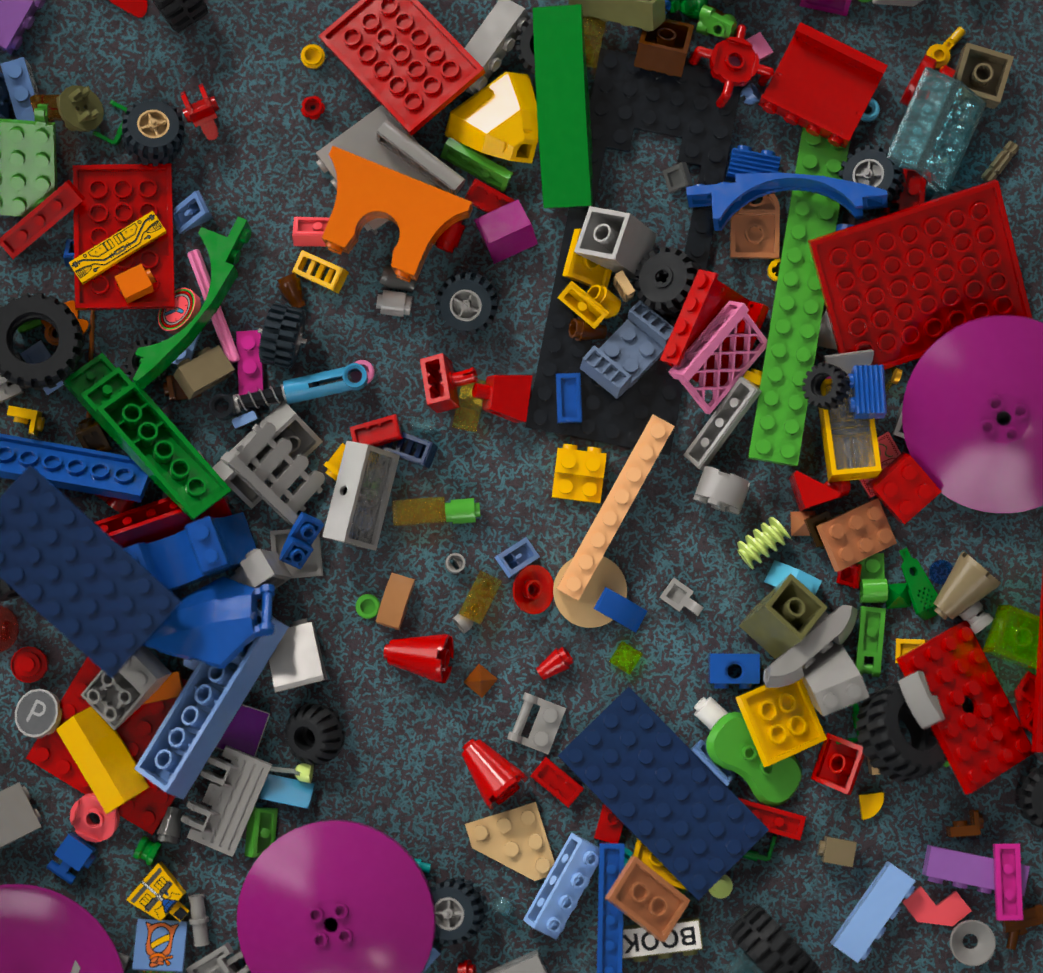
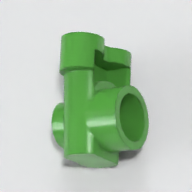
(716, 24)

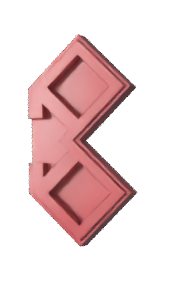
(946, 912)

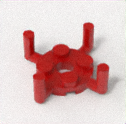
(727, 73)

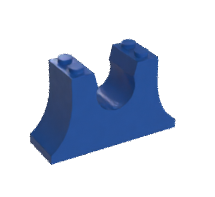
(197, 552)

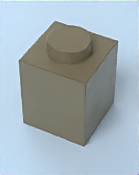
(837, 851)

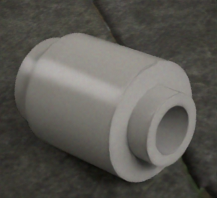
(394, 303)

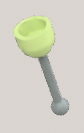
(302, 772)

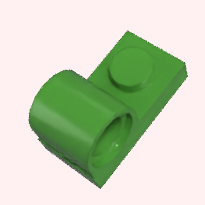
(873, 584)

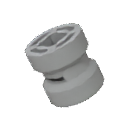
(976, 617)

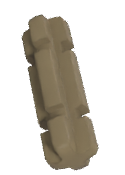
(1000, 161)

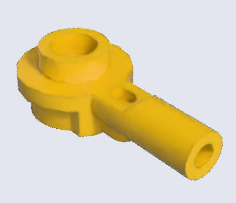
(941, 51)

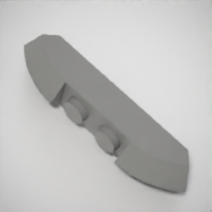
(788, 667)

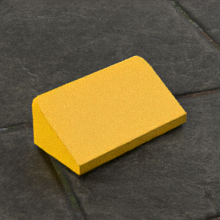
(583, 304)

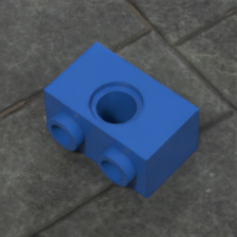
(749, 670)

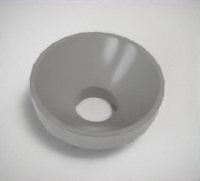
(985, 943)

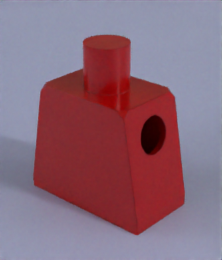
(505, 396)

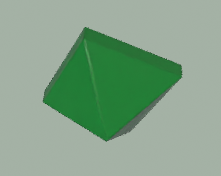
(898, 596)

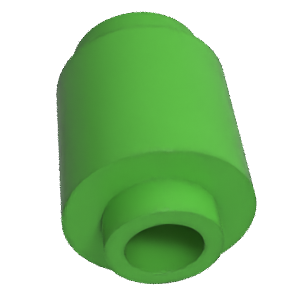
(462, 511)

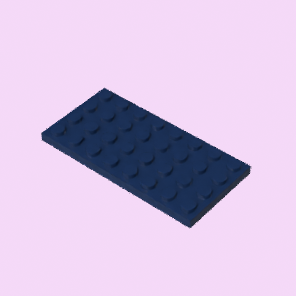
(78, 574)
(663, 793)

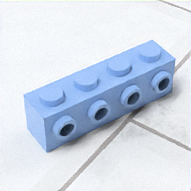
(563, 886)
(873, 912)

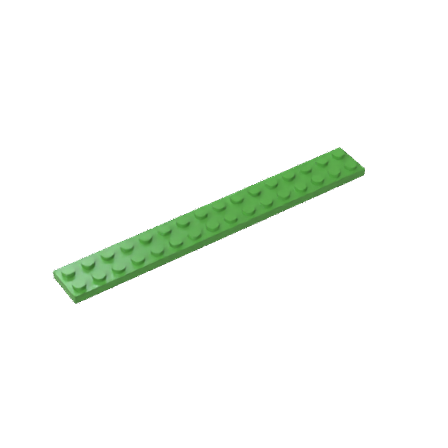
(795, 311)

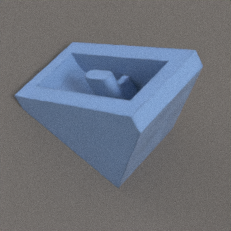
(191, 213)
(517, 557)

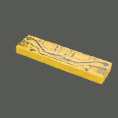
(117, 247)

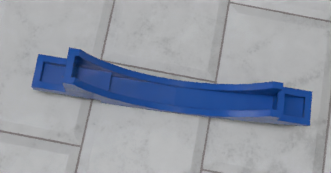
(730, 197)

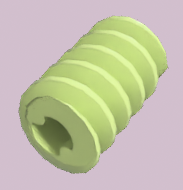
(762, 542)

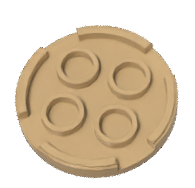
(582, 611)

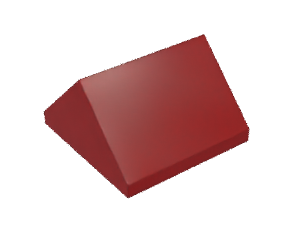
(810, 492)
(838, 763)

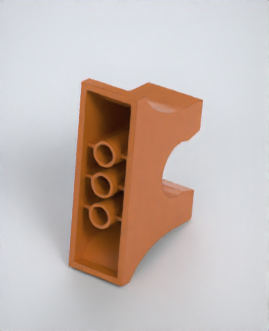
(375, 192)

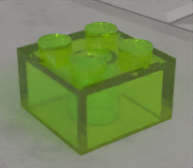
(1014, 636)

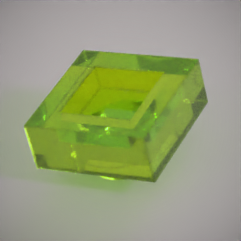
(625, 657)

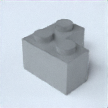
(261, 568)

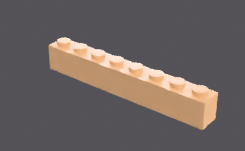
(615, 507)

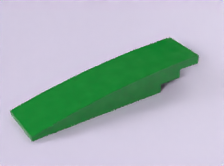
(563, 106)
(147, 435)

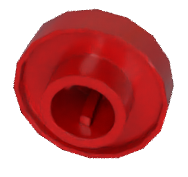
(29, 664)

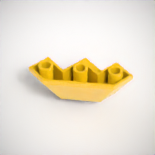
(499, 119)

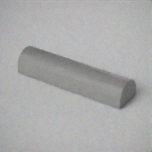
(419, 158)
(722, 423)

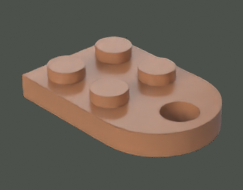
(756, 230)

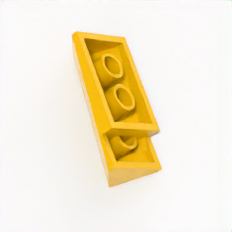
(102, 759)

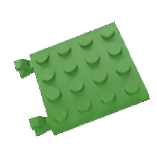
(27, 162)

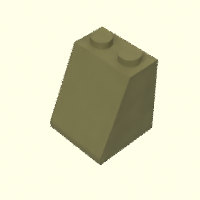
(783, 616)

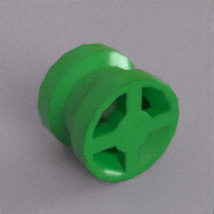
(147, 850)

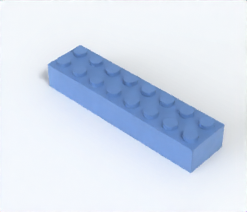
(203, 715)

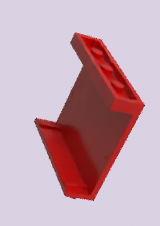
(822, 85)
(701, 306)

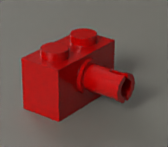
(442, 382)

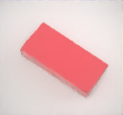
(309, 231)

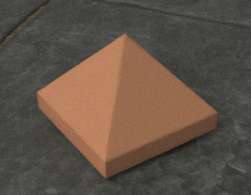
(798, 526)

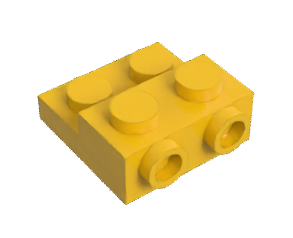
(579, 474)

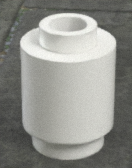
(709, 711)

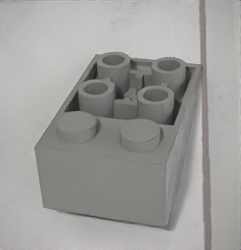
(134, 684)

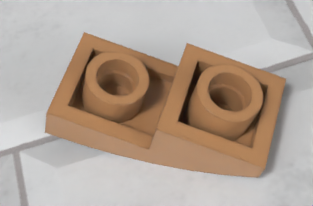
(395, 601)

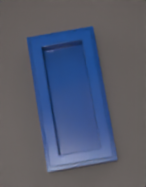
(568, 398)

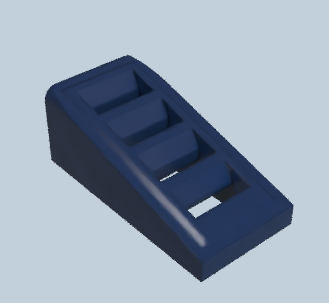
(428, 454)

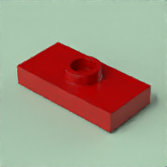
(486, 197)
(377, 431)
(557, 782)
(608, 826)

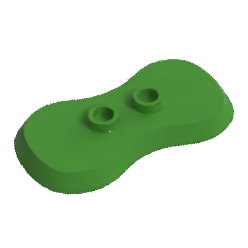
(733, 749)

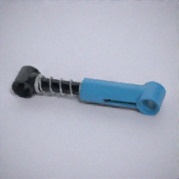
(292, 391)

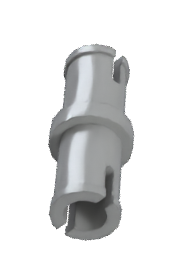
(199, 920)

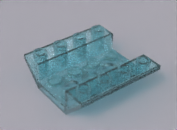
(937, 129)

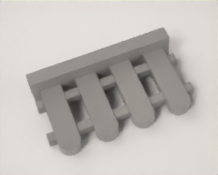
(263, 469)

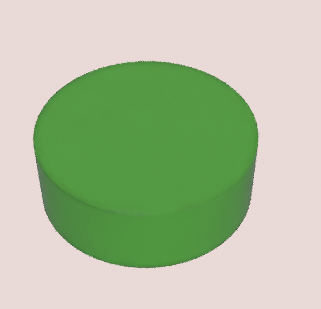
(367, 606)

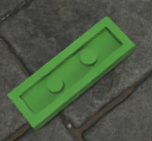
(476, 164)

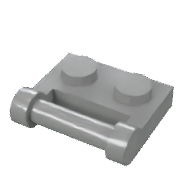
(544, 726)

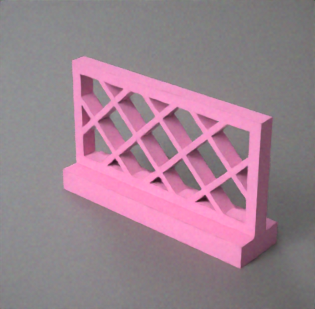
(710, 344)

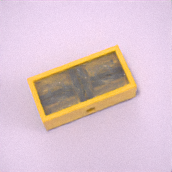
(848, 442)

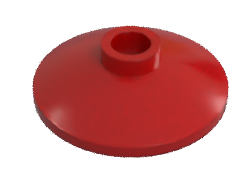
(540, 592)

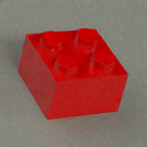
(904, 488)

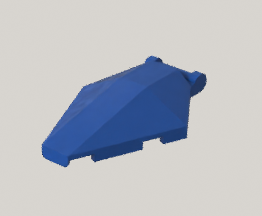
(215, 622)

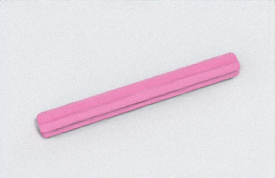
(218, 319)

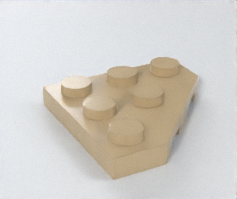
(514, 840)

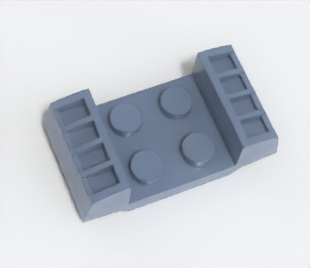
(628, 351)

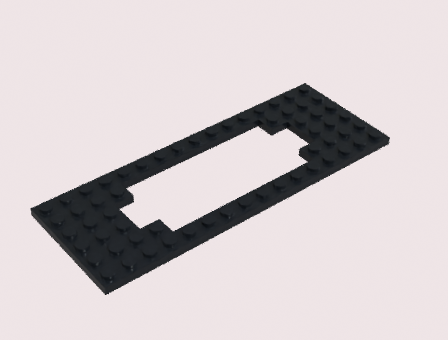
(659, 104)

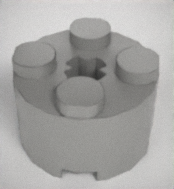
(721, 490)

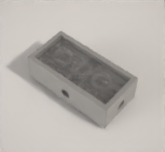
(361, 495)

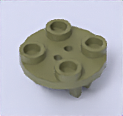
(80, 119)

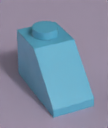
(780, 571)

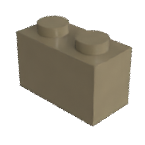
(203, 371)

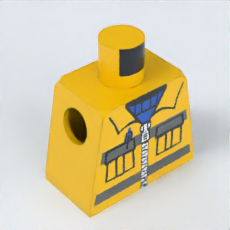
(160, 894)

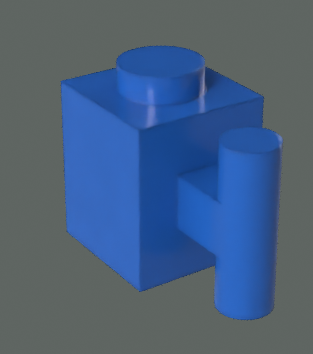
(75, 854)

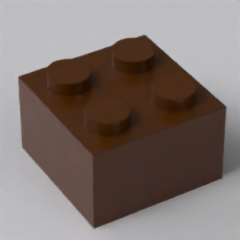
(665, 48)

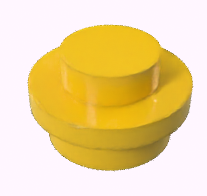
(312, 56)

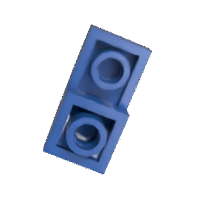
(299, 540)
(620, 609)

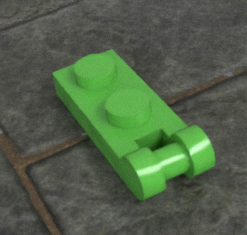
(870, 639)

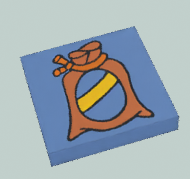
(160, 945)

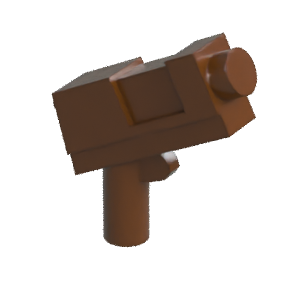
(1031, 917)

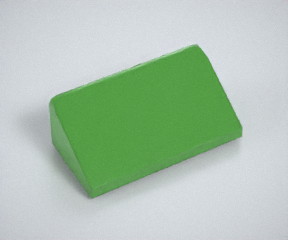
(260, 831)

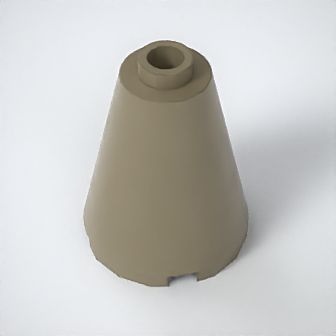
(964, 587)

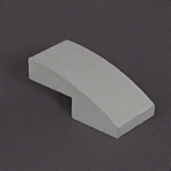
(920, 701)

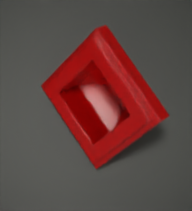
(850, 576)

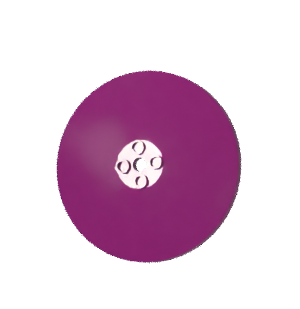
(954, 407)
(344, 875)

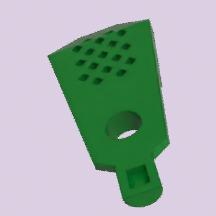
(920, 583)

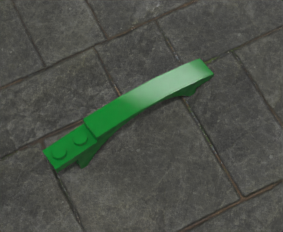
(223, 254)

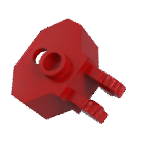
(202, 113)

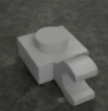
(678, 596)

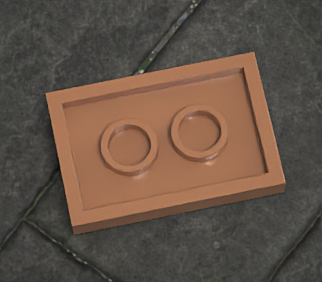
(856, 534)
(647, 899)

